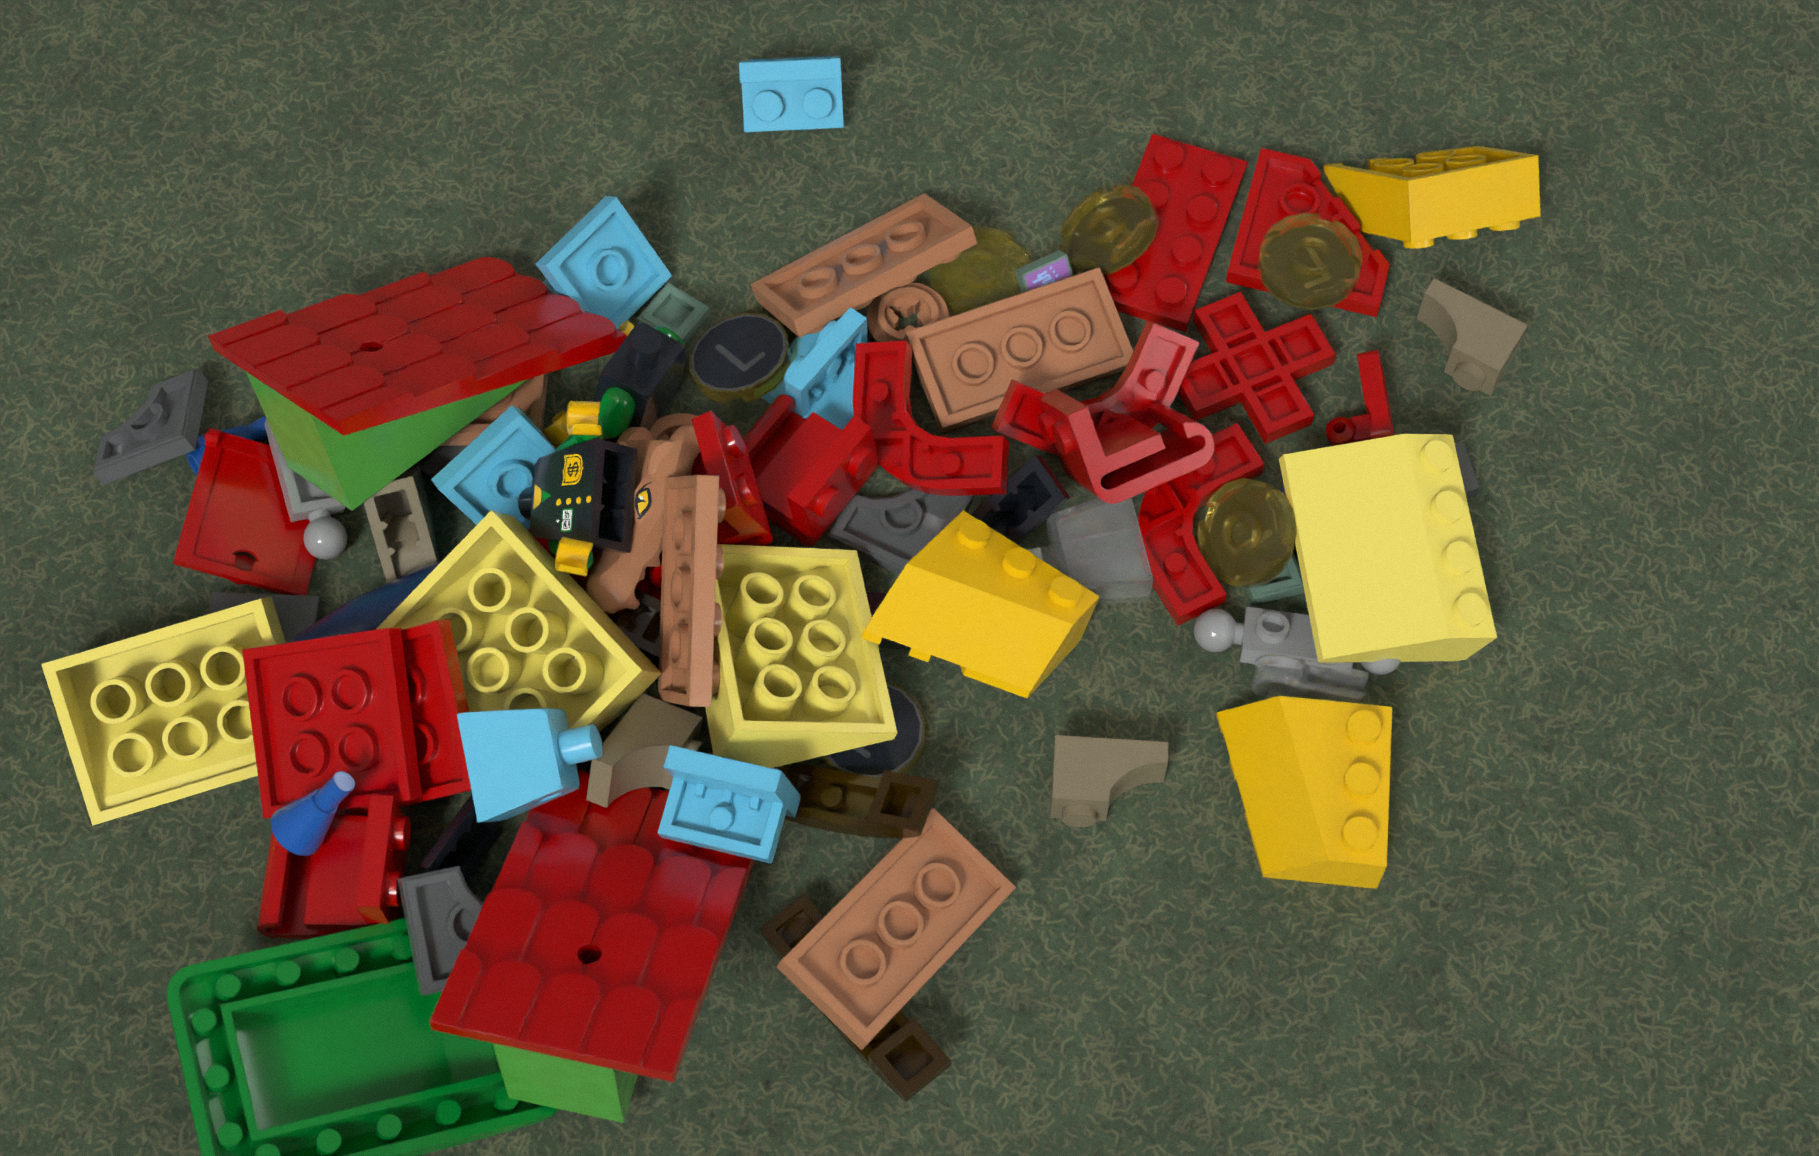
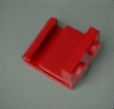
(1122, 454)
(727, 456)
(808, 467)
(344, 882)

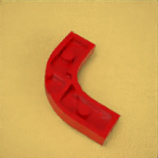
(1149, 378)
(907, 451)
(1167, 519)

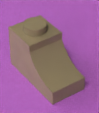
(1475, 335)
(403, 525)
(638, 749)
(1095, 771)

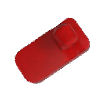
(1378, 421)

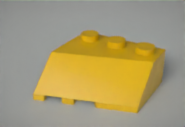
(1440, 194)
(984, 608)
(1313, 786)

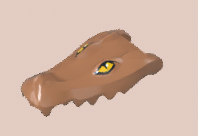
(616, 573)

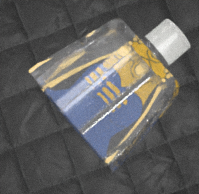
(1100, 550)

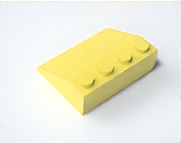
(1388, 551)
(526, 629)
(794, 658)
(162, 710)

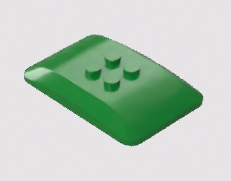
(331, 1054)

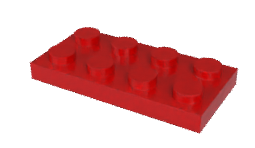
(1193, 203)

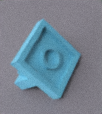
(791, 93)
(605, 264)
(823, 370)
(495, 467)
(726, 804)

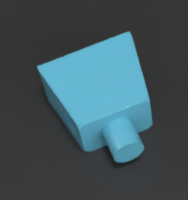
(523, 758)

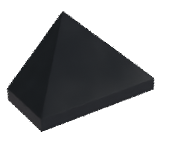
(1029, 501)
(461, 843)

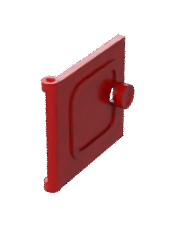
(243, 509)

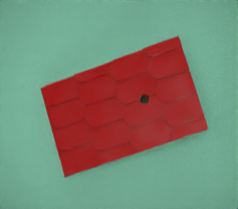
(395, 372)
(593, 952)

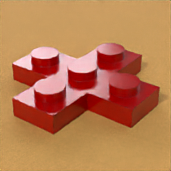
(1254, 367)

